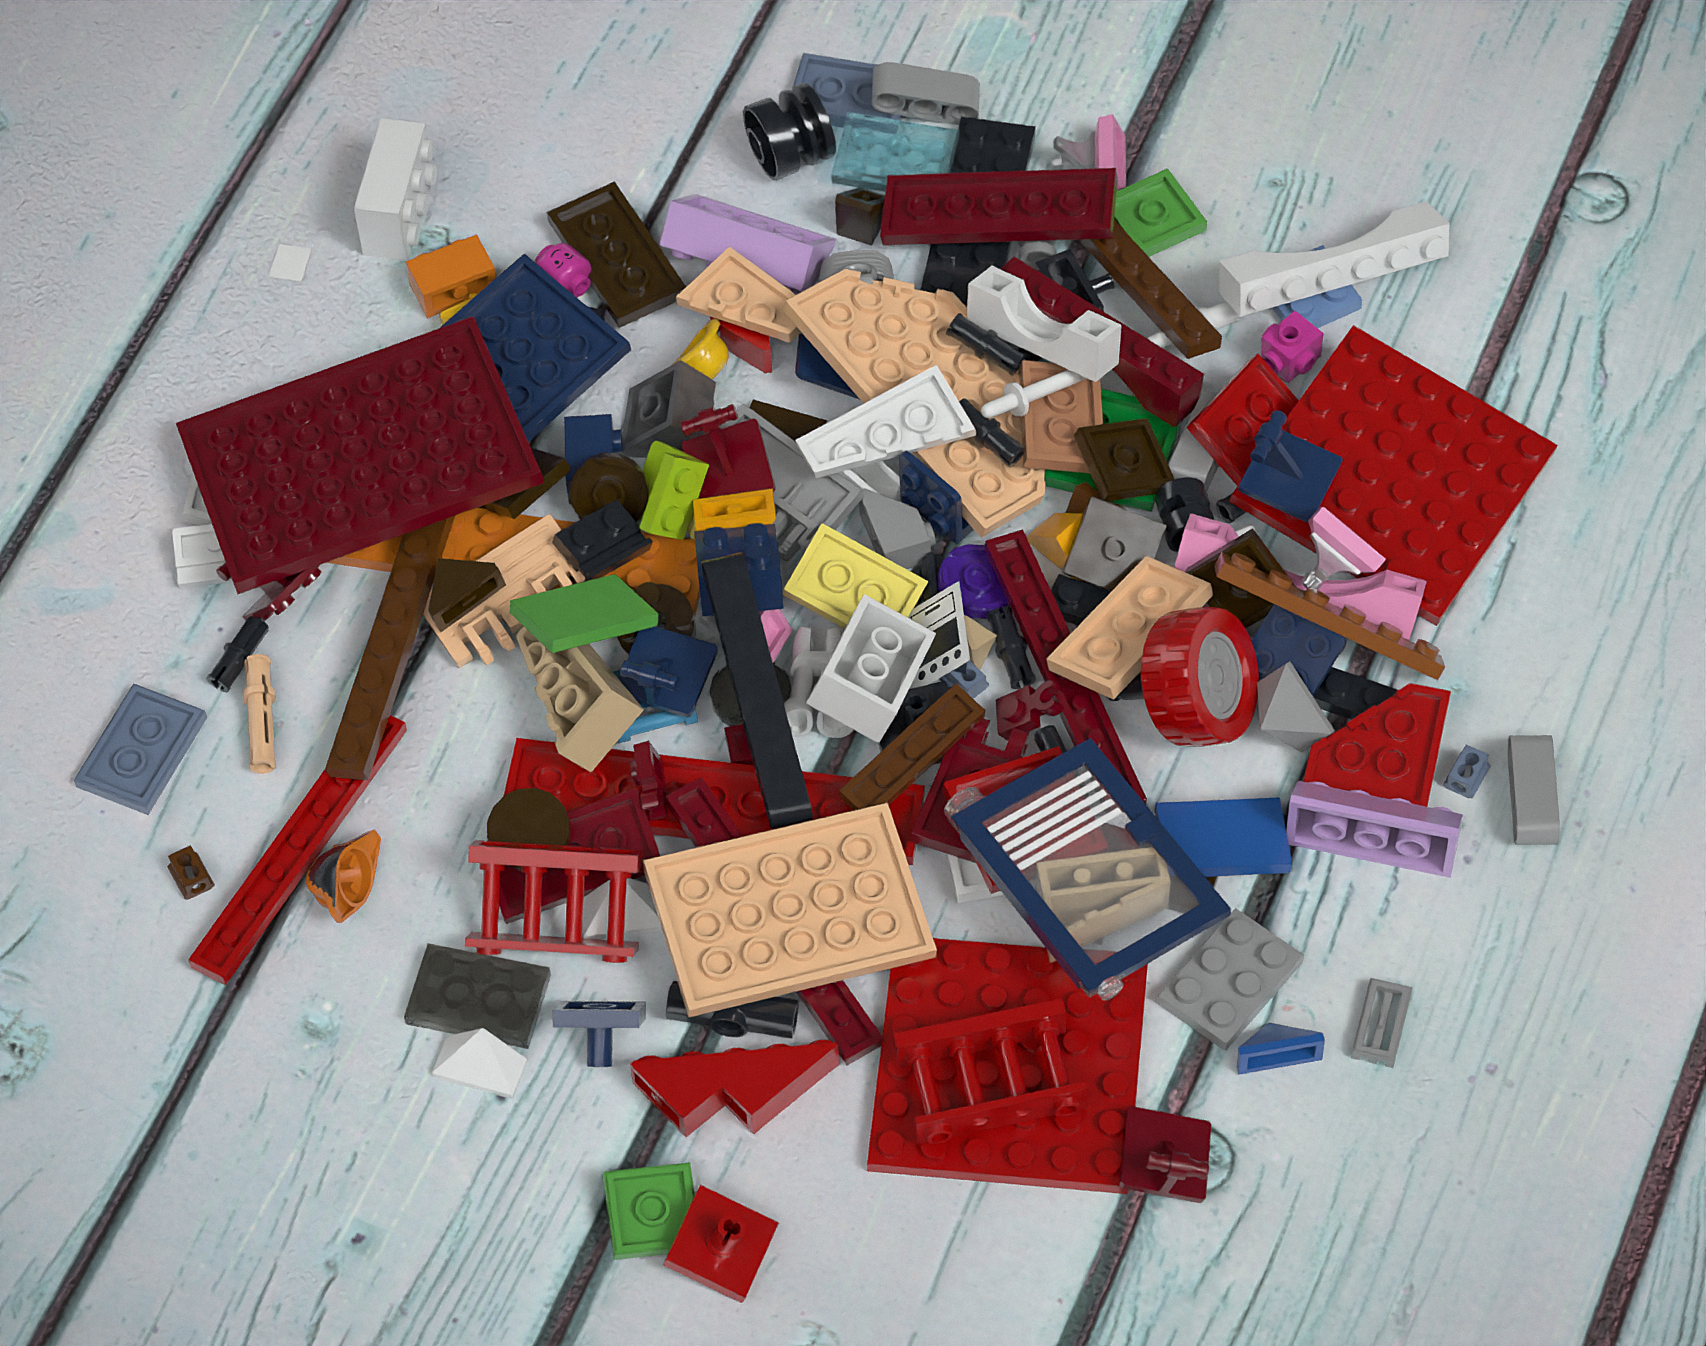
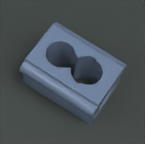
(975, 679)
(1479, 769)

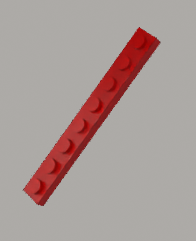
(284, 866)

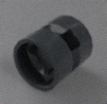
(1175, 504)

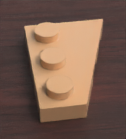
(740, 295)

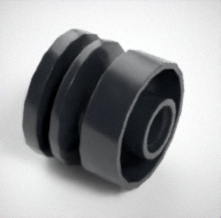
(789, 131)

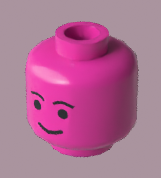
(566, 267)

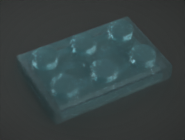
(884, 146)

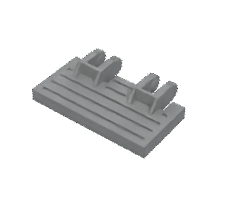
(798, 493)

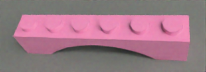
(1382, 596)

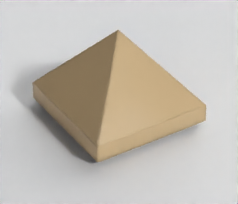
(979, 641)

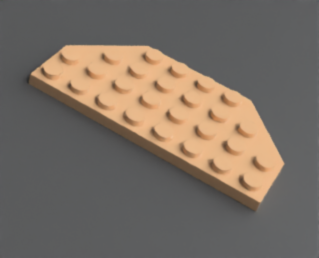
(894, 332)

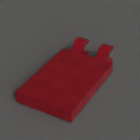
(963, 758)

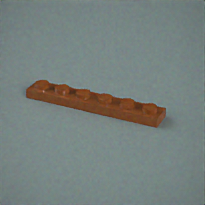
(1315, 607)

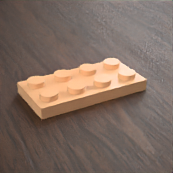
(1110, 641)

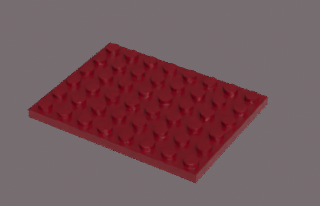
(358, 454)

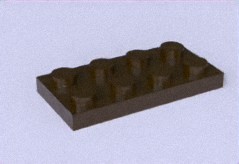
(625, 260)

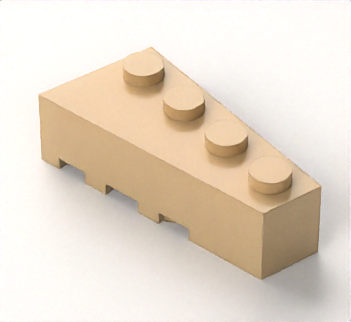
(582, 699)

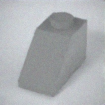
(896, 529)

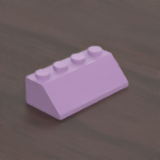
(782, 250)
(1373, 828)

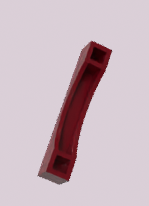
(1154, 375)

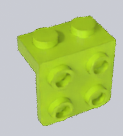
(673, 485)

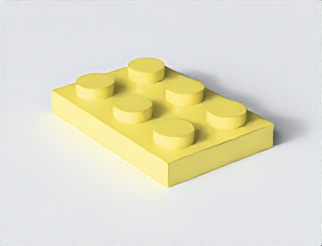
(840, 571)

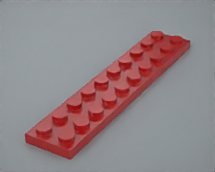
(733, 784)

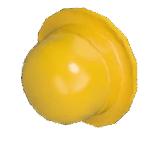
(706, 351)

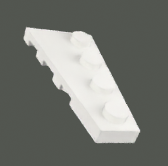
(907, 418)

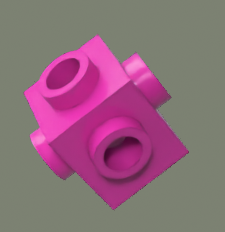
(1291, 346)

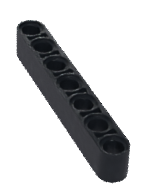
(757, 691)

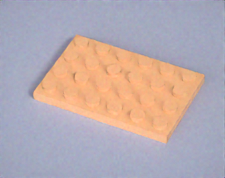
(788, 909)

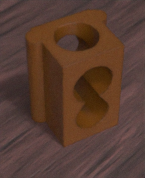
(177, 865)

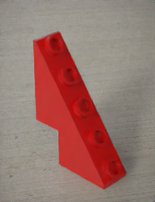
(748, 1082)

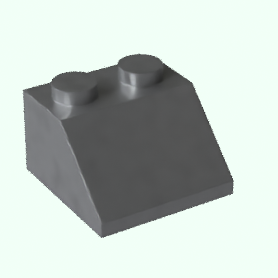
(661, 404)

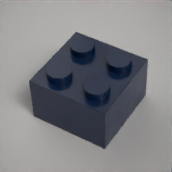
(761, 555)

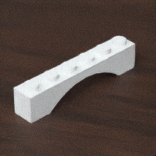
(1271, 279)

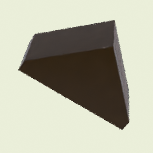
(859, 214)
(460, 588)

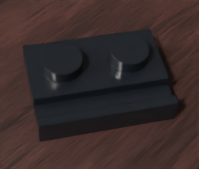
(602, 541)

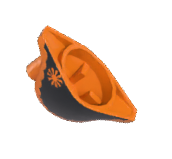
(345, 875)

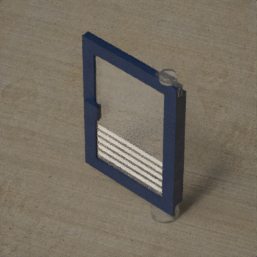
(1087, 867)

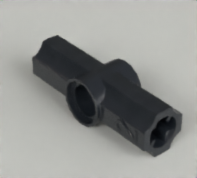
(768, 1016)

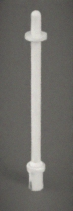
(1017, 398)

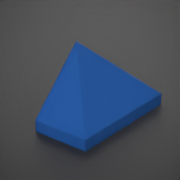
(1279, 1047)

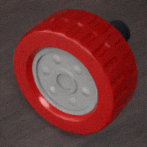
(1197, 677)

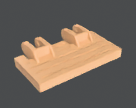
(528, 567)

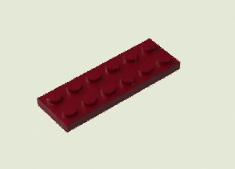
(999, 206)

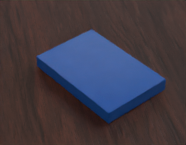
(1229, 835)

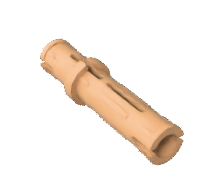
(259, 700)

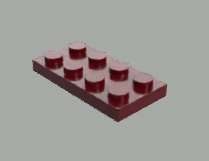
(605, 824)

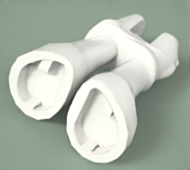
(803, 667)

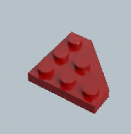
(1386, 748)

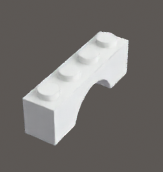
(1003, 304)

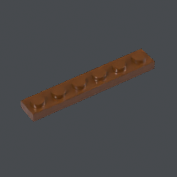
(1154, 293)

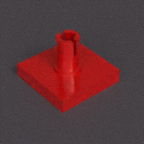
(720, 1243)

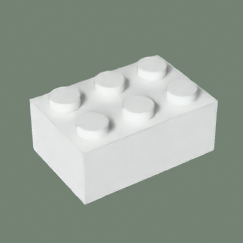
(395, 189)
(871, 668)

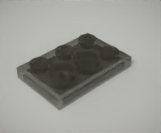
(477, 991)

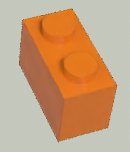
(450, 274)

